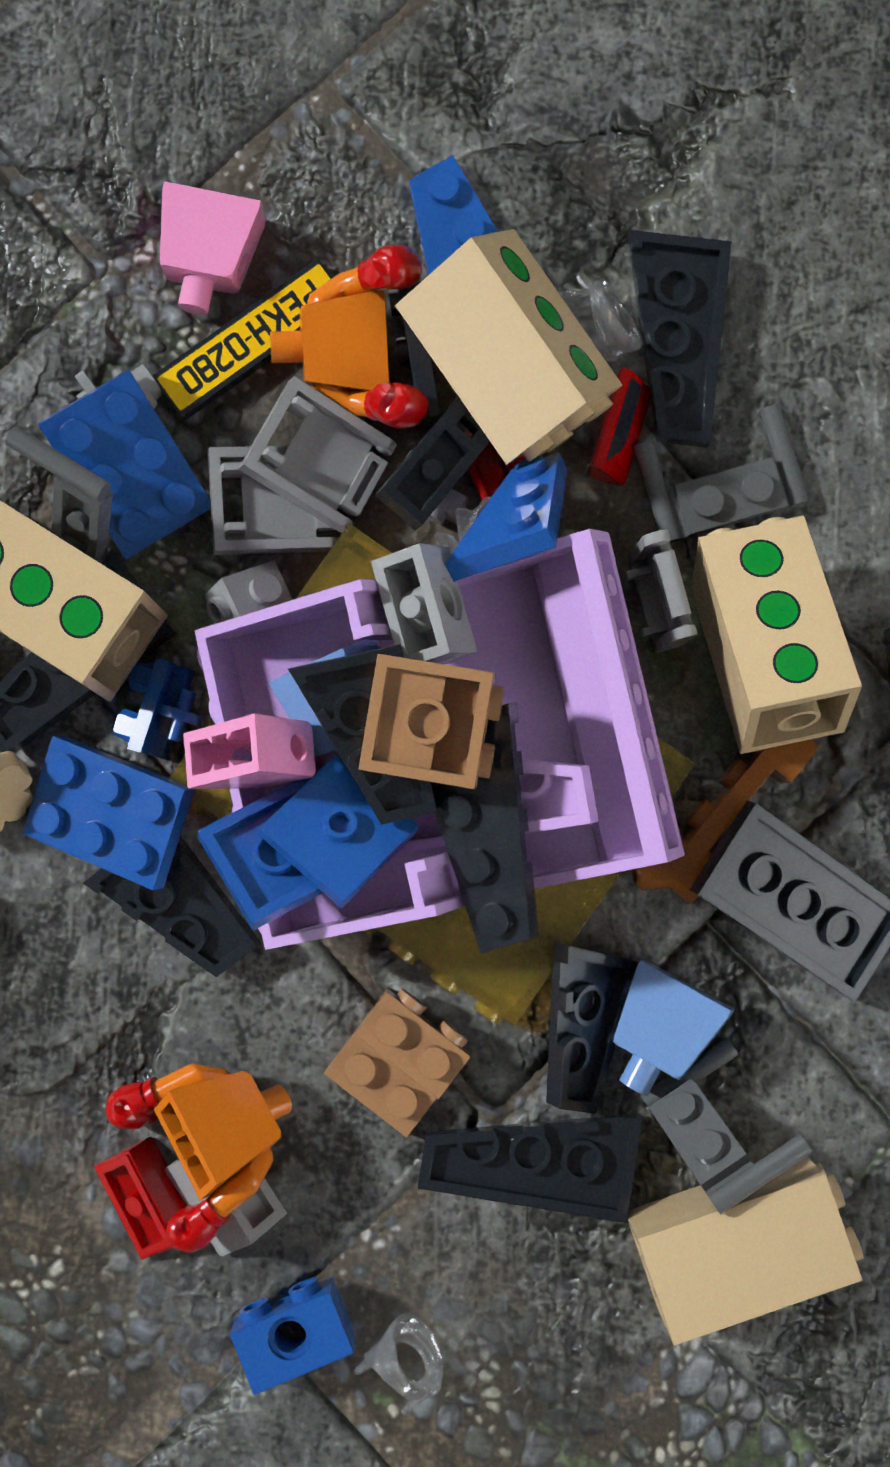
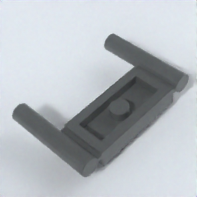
(726, 495)
(79, 499)
(707, 1142)

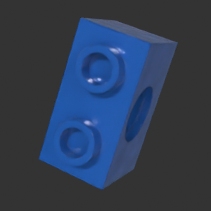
(275, 1359)

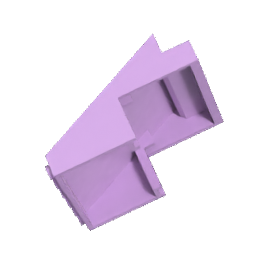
(567, 658)

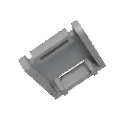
(324, 461)
(269, 520)
(661, 592)

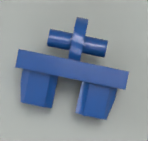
(162, 711)

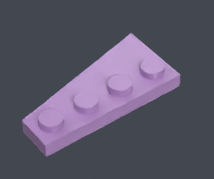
(551, 791)

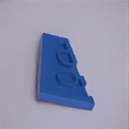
(446, 211)
(516, 520)

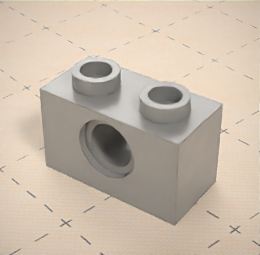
(424, 604)

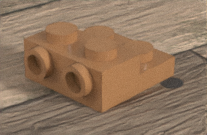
(430, 721)
(399, 1060)

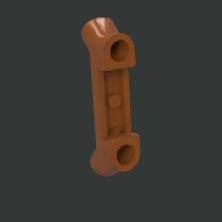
(712, 819)

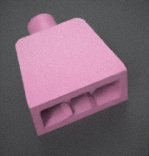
(207, 242)
(278, 748)

